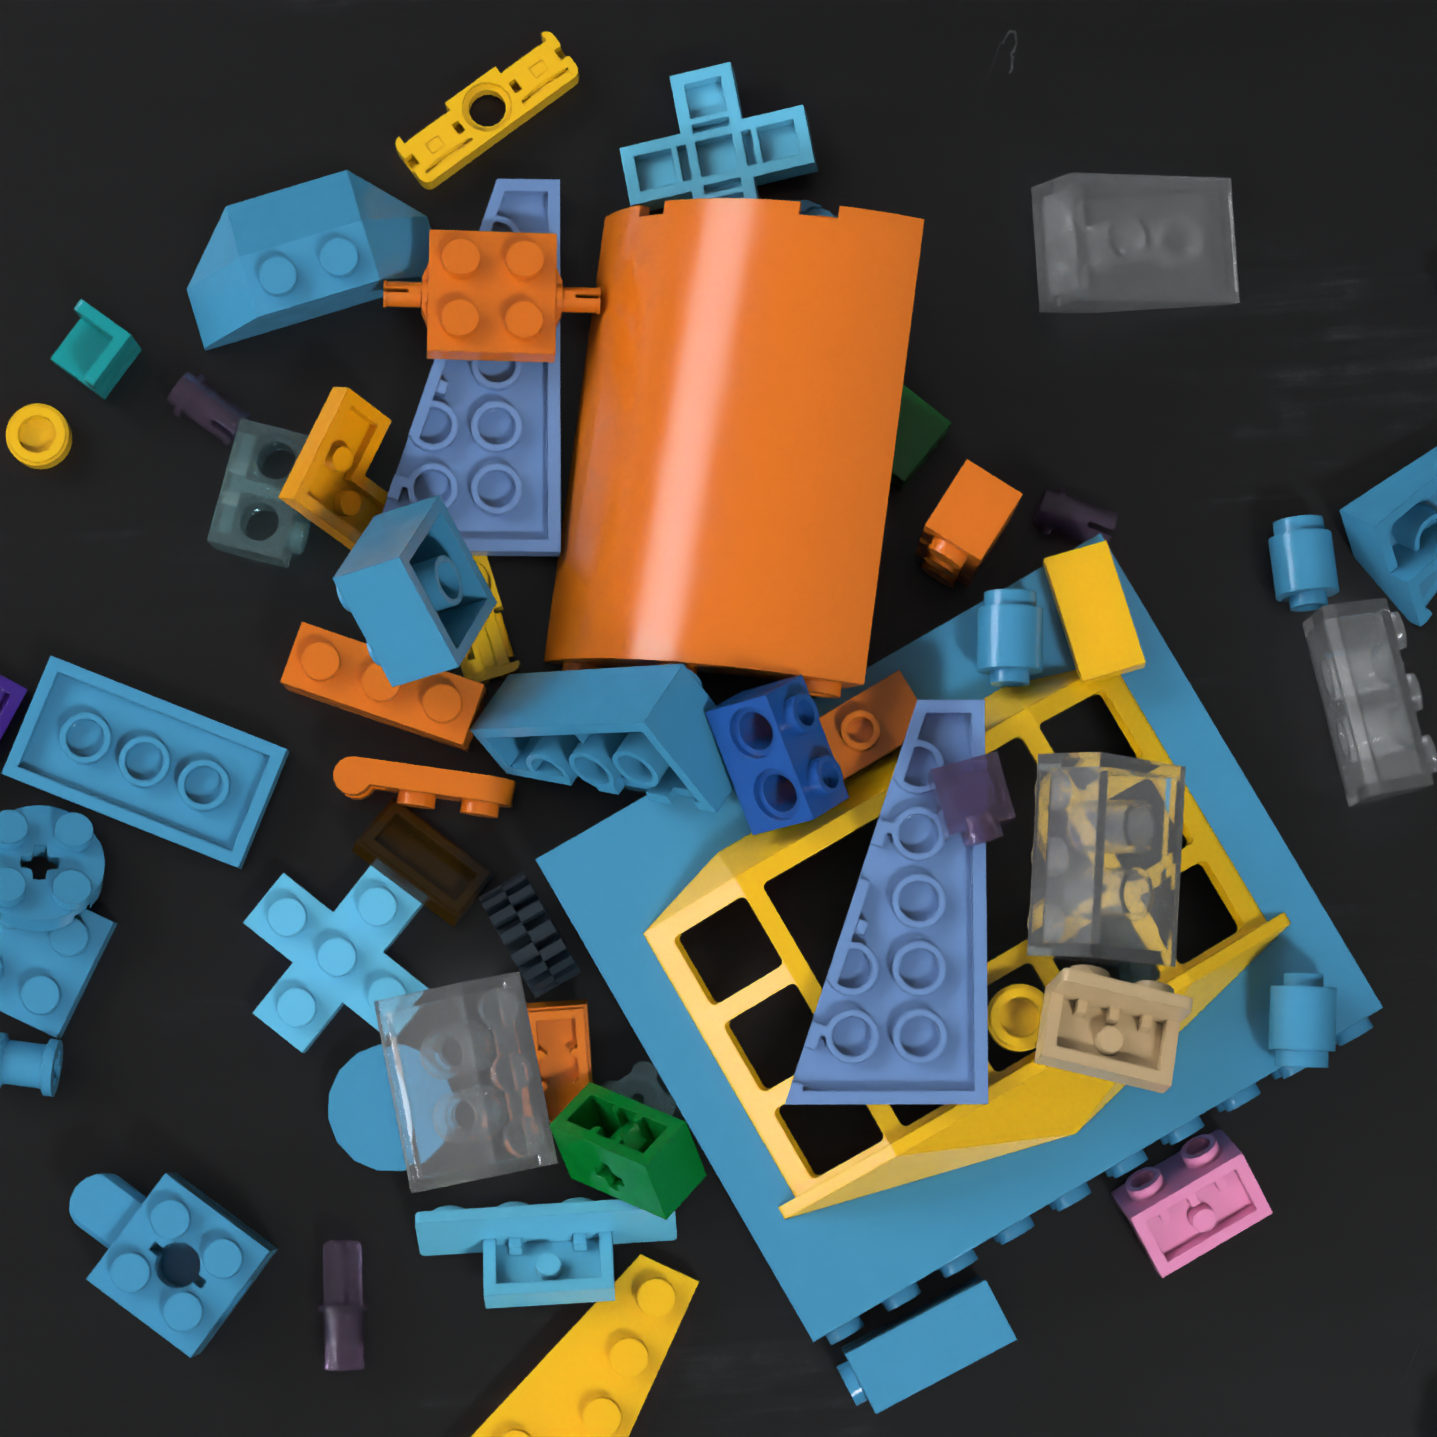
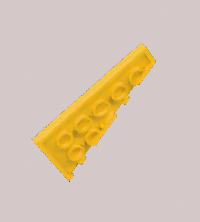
(603, 1365)

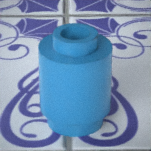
(1303, 562)
(1010, 637)
(1302, 1021)

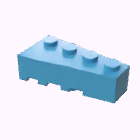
(610, 730)

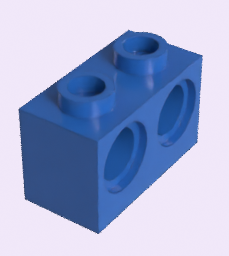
(777, 755)

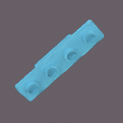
(542, 1249)

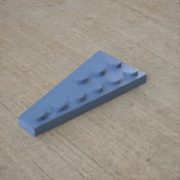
(493, 428)
(910, 968)

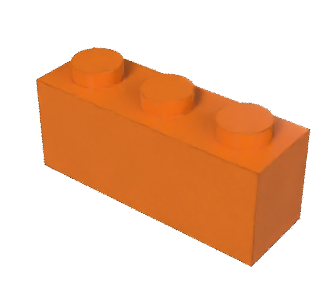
(966, 525)
(345, 676)

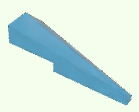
(1396, 536)

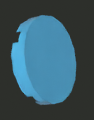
(364, 1112)

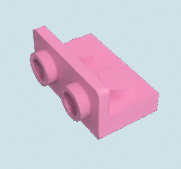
(1191, 1201)

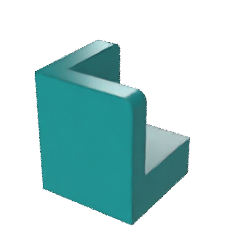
(96, 351)

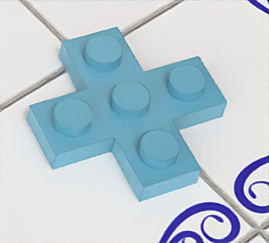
(717, 147)
(333, 954)

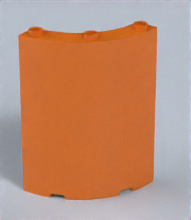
(736, 441)

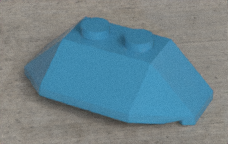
(304, 256)

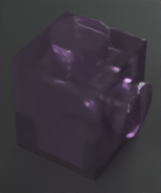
(971, 799)

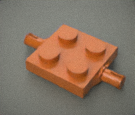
(491, 296)

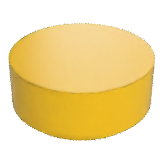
(39, 436)
(1015, 1017)

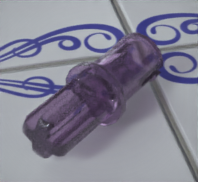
(343, 1306)

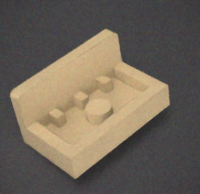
(1111, 1027)

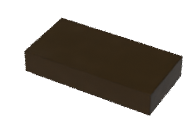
(423, 862)

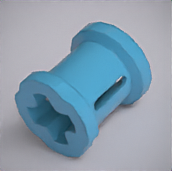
(31, 1064)

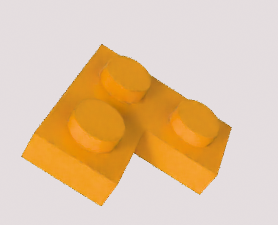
(330, 471)

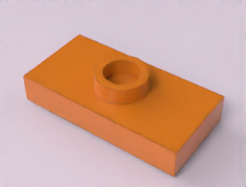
(870, 724)
(562, 1050)

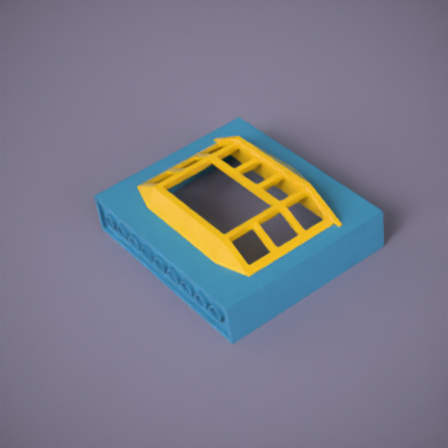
(1046, 1131)

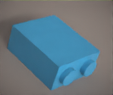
(925, 1345)

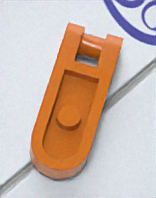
(422, 785)

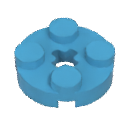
(68, 890)

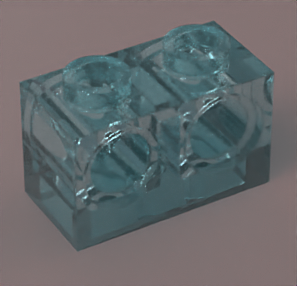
(249, 491)

